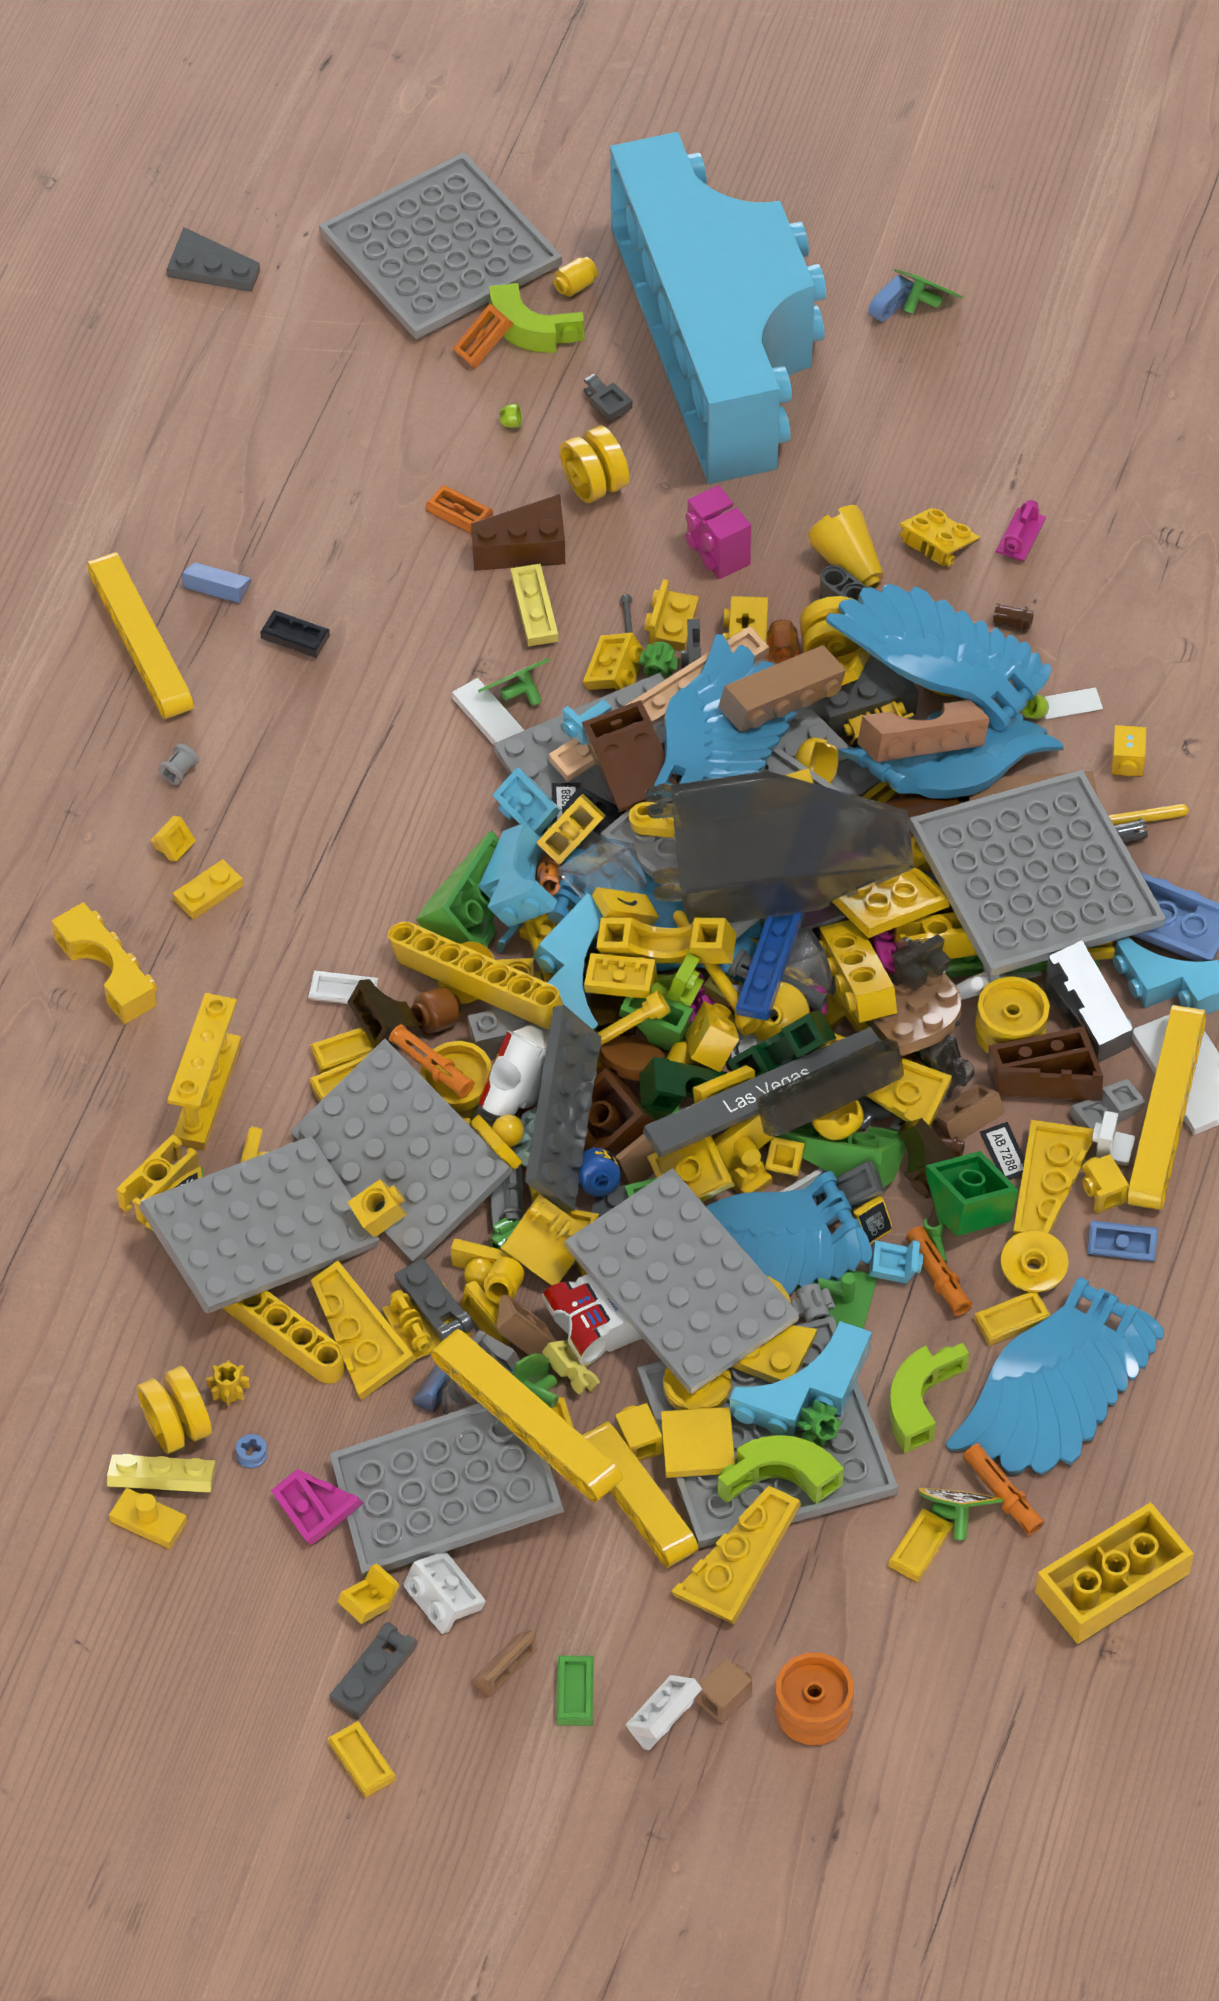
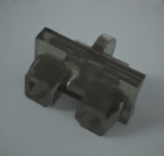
(915, 957)
(947, 1059)

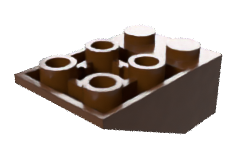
(626, 752)

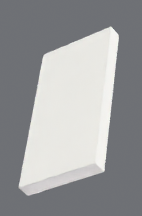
(1203, 1101)

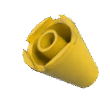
(848, 544)

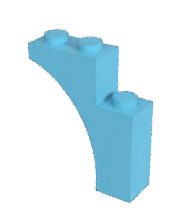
(511, 878)
(564, 955)
(1160, 978)
(826, 1379)

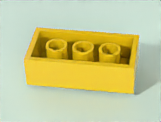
(1114, 1573)

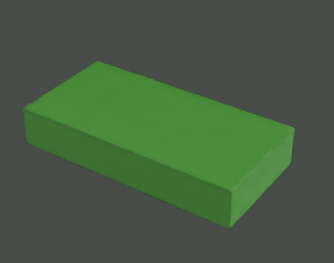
(575, 1690)

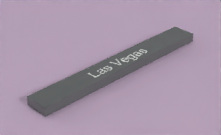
(741, 1100)

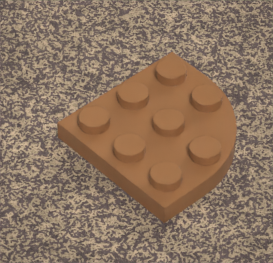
(922, 1014)

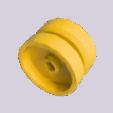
(594, 464)
(818, 632)
(1010, 1011)
(472, 1063)
(174, 1409)

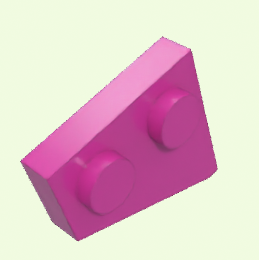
(314, 1504)

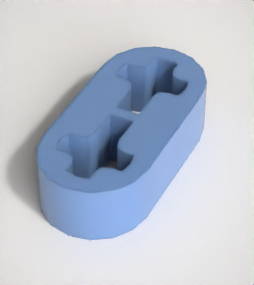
(890, 298)

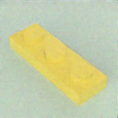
(534, 605)
(161, 1473)

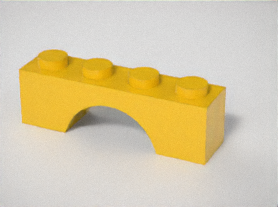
(84, 936)
(705, 938)

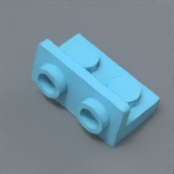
(525, 802)

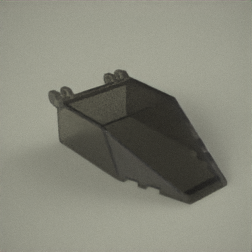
(774, 845)

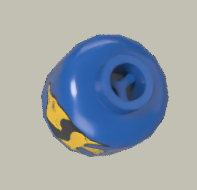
(599, 1172)

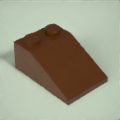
(615, 1115)

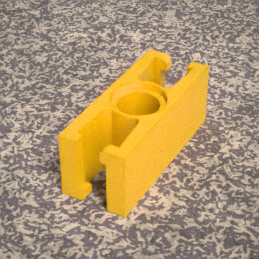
(947, 926)
(156, 1166)

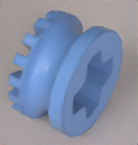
(258, 1457)

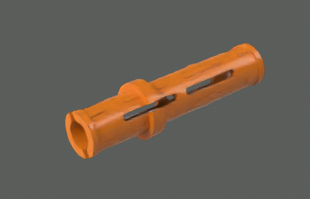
(549, 877)
(458, 1082)
(945, 1282)
(1014, 1501)

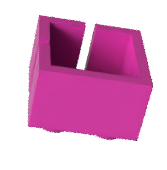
(718, 537)

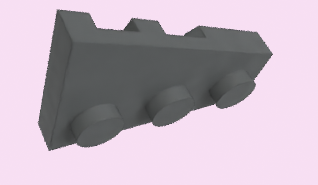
(211, 263)

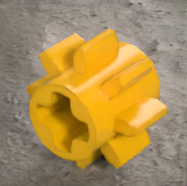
(228, 1382)

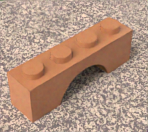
(894, 737)

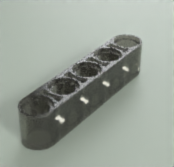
(830, 1087)

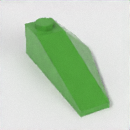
(458, 906)
(839, 1156)

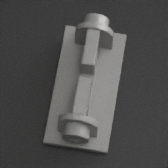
(508, 1198)

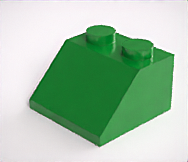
(970, 1193)

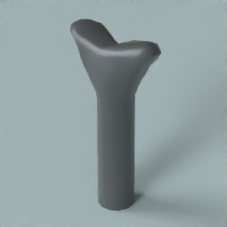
(872, 1112)

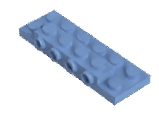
(1190, 921)

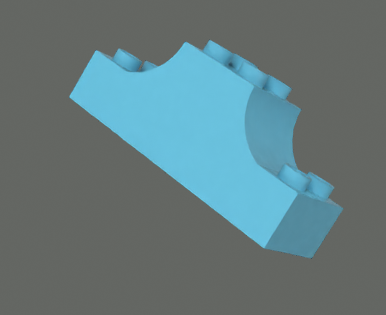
(721, 300)

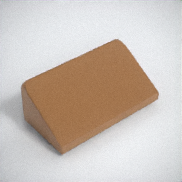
(969, 1112)
(634, 1161)
(522, 1327)
(505, 1663)

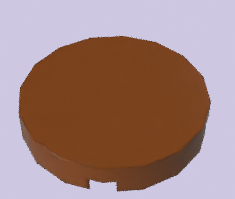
(628, 1056)

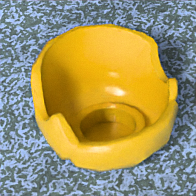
(819, 757)
(840, 1122)

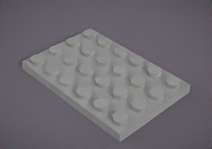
(400, 1130)
(257, 1224)
(681, 1280)
(441, 1487)

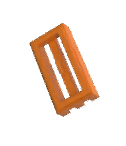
(485, 338)
(456, 512)

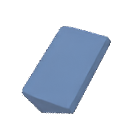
(215, 582)
(1122, 1240)
(430, 1392)

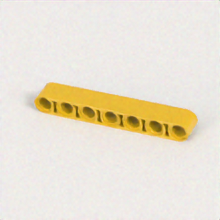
(140, 635)
(474, 973)
(1167, 1107)
(526, 1415)

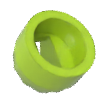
(511, 416)
(1036, 708)

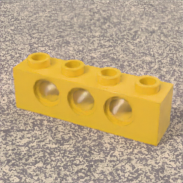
(858, 971)

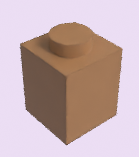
(725, 1690)

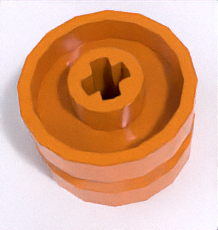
(814, 1698)

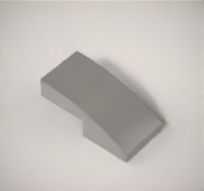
(1116, 1098)

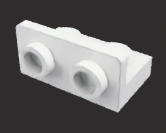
(442, 1590)
(663, 1710)

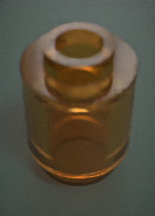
(782, 641)

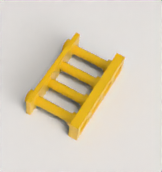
(205, 1070)

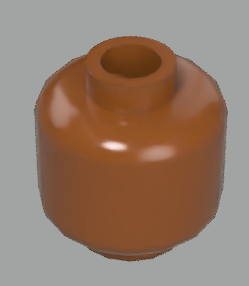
(436, 1009)

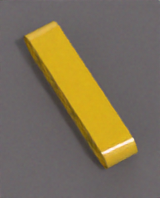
(289, 1334)
(644, 1500)

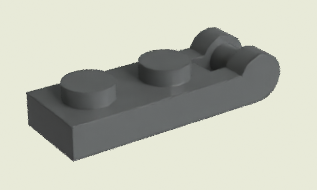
(432, 1299)
(373, 1671)

